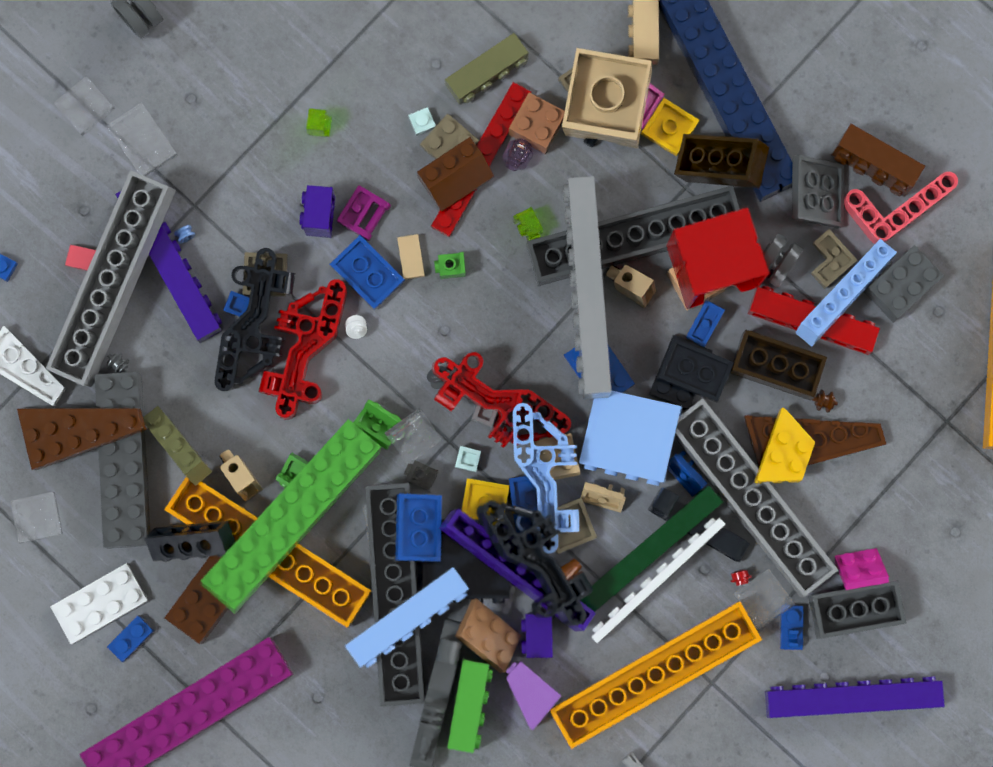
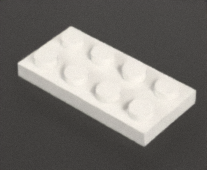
(99, 603)

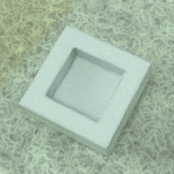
(422, 121)
(468, 459)

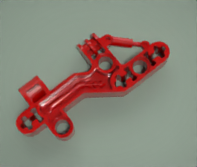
(309, 344)
(464, 383)

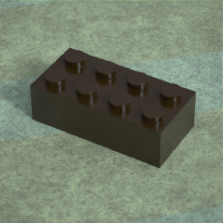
(721, 160)
(778, 365)

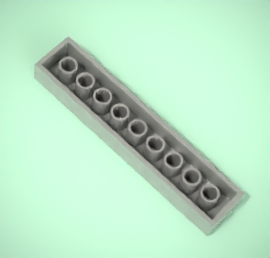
(110, 279)
(588, 287)
(754, 504)

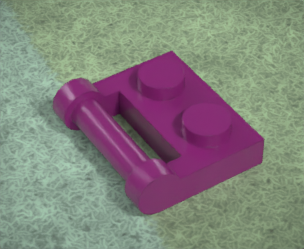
(357, 209)

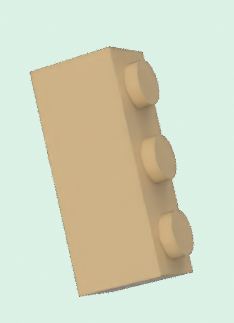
(644, 30)

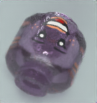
(517, 154)

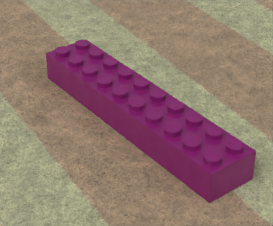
(192, 709)

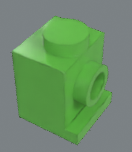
(457, 270)

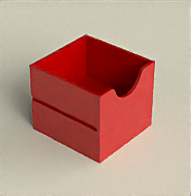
(716, 256)

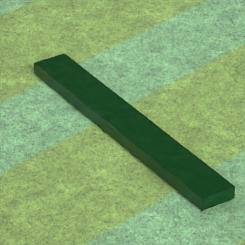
(652, 548)

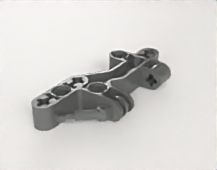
(437, 696)

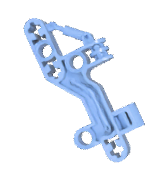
(540, 476)

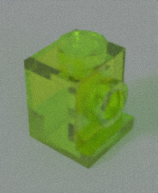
(318, 123)
(528, 224)

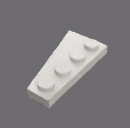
(25, 370)

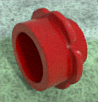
(740, 577)

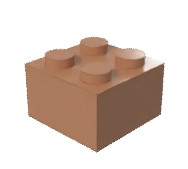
(537, 122)

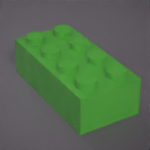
(468, 706)

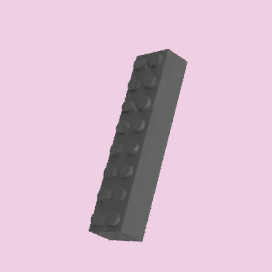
(123, 467)

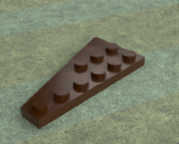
(831, 438)

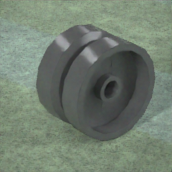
(135, 13)
(780, 261)

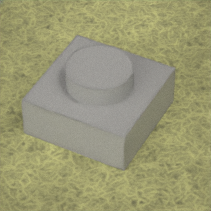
(484, 417)

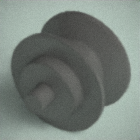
(117, 363)
(436, 382)

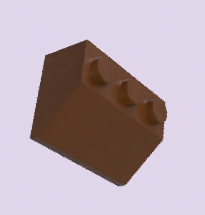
(455, 174)

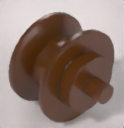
(826, 401)

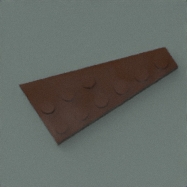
(65, 433)

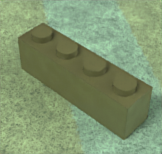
(486, 69)
(176, 445)

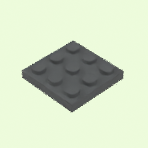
(818, 191)

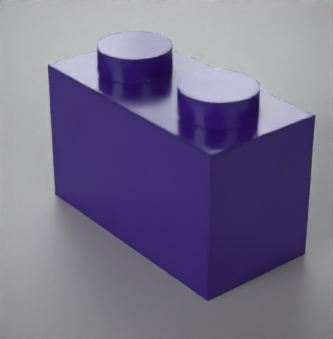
(538, 637)

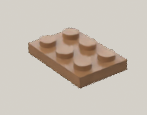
(488, 635)

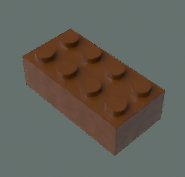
(878, 161)
(197, 609)

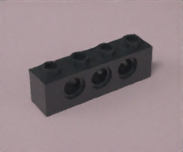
(190, 541)

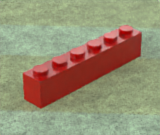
(791, 312)

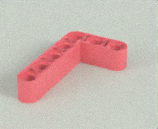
(903, 211)

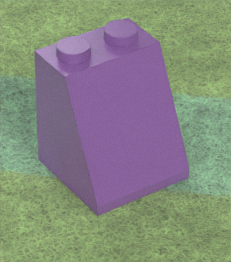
(531, 693)

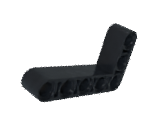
(724, 541)

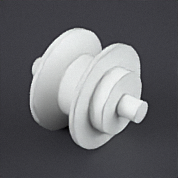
(356, 326)

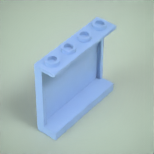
(630, 437)

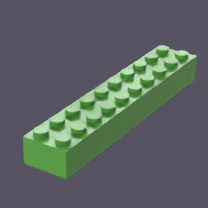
(291, 516)

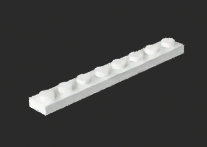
(650, 585)

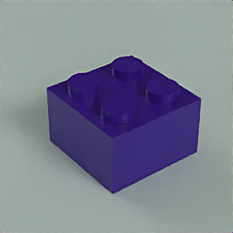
(318, 211)

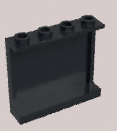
(478, 576)

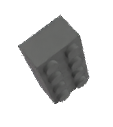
(857, 610)

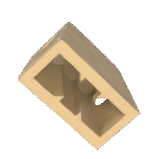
(640, 287)
(239, 475)

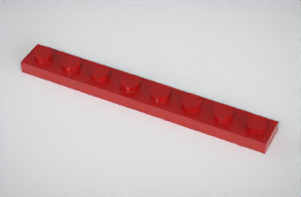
(489, 146)

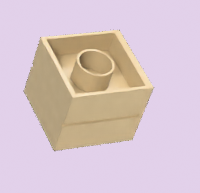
(607, 97)

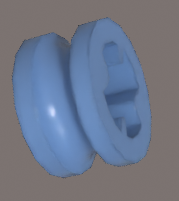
(184, 234)

